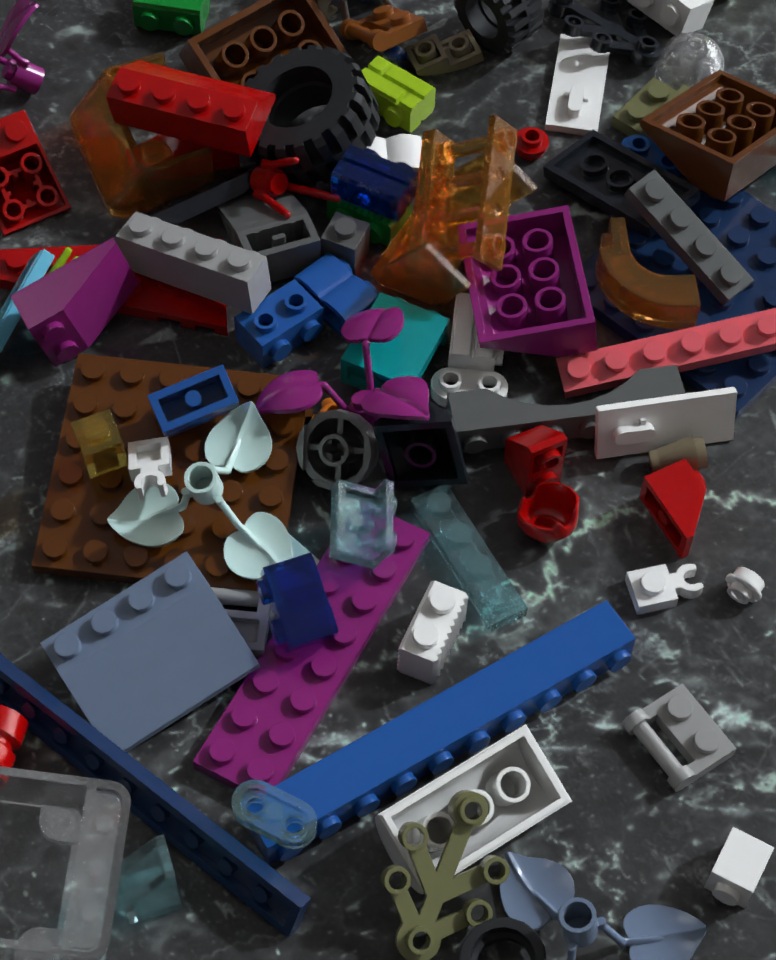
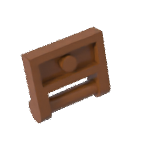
(384, 27)

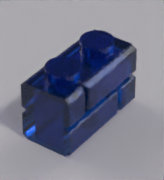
(374, 182)

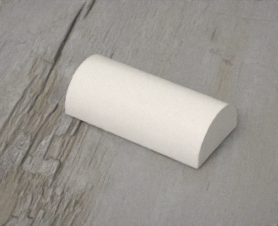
(510, 777)

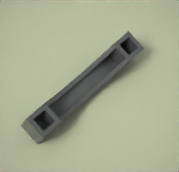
(487, 418)

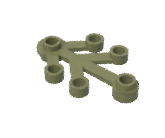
(440, 883)

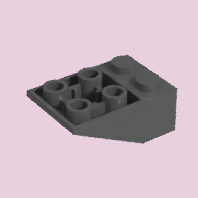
(287, 242)

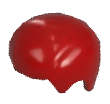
(549, 512)

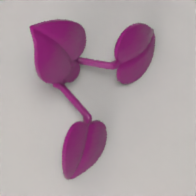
(18, 71)
(397, 399)

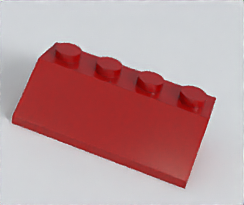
(189, 106)

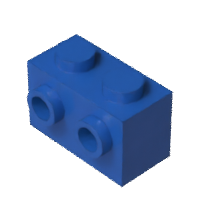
(279, 324)

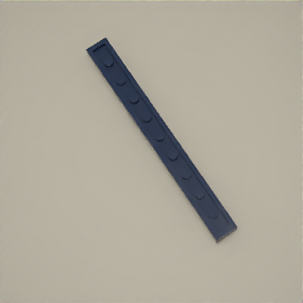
(155, 802)

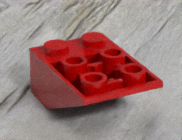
(26, 177)

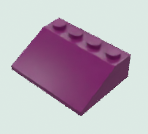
(539, 295)

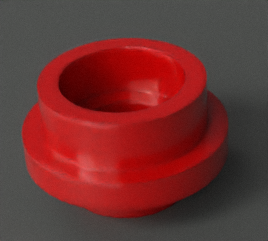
(531, 143)

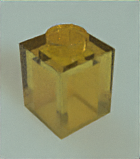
(99, 443)

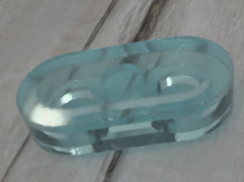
(277, 813)

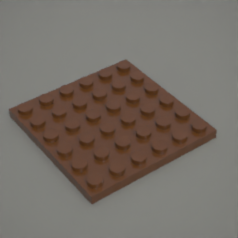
(74, 524)

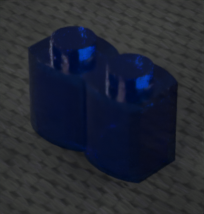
(298, 603)

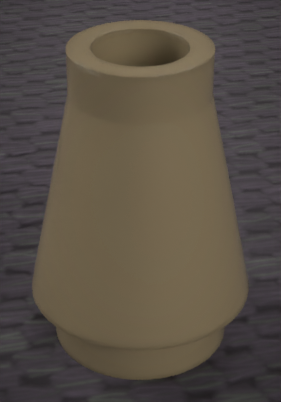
(688, 447)

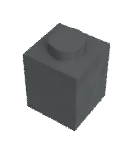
(347, 239)

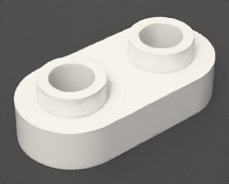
(465, 380)

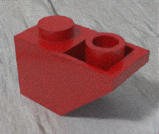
(535, 457)

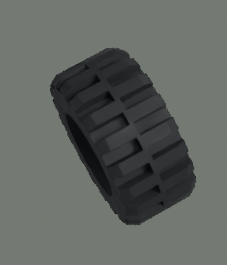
(307, 81)

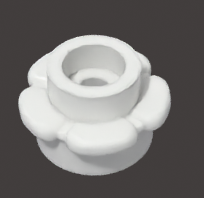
(744, 585)

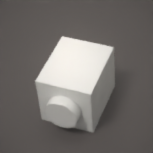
(738, 868)

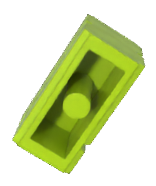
(400, 95)

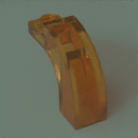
(639, 293)

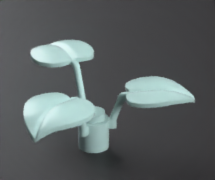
(235, 442)

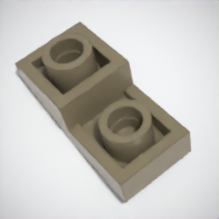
(445, 56)

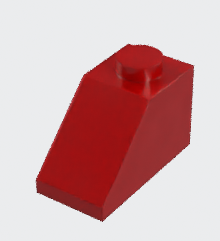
(675, 502)

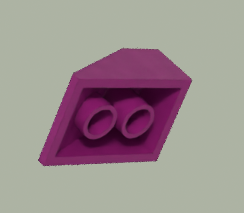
(76, 301)

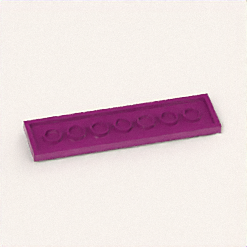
(292, 691)

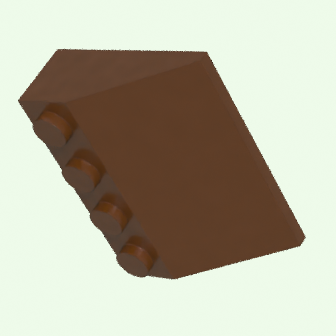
(256, 35)
(717, 133)

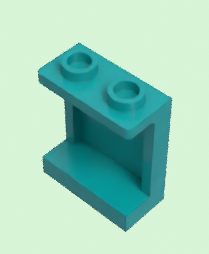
(402, 356)

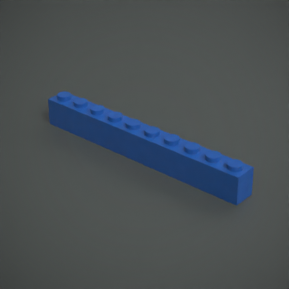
(455, 722)

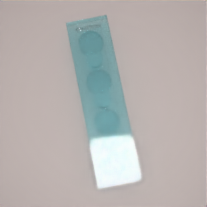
(469, 558)

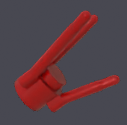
(270, 182)

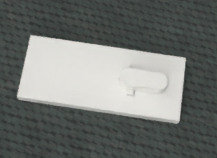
(576, 87)
(658, 421)

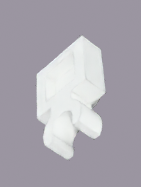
(149, 464)
(658, 590)

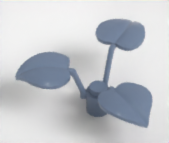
(545, 890)

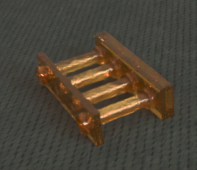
(437, 184)

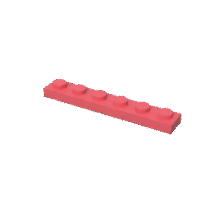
(686, 348)

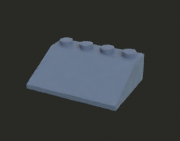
(150, 654)

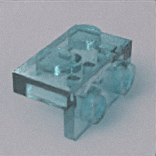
(362, 523)

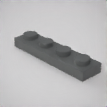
(688, 237)

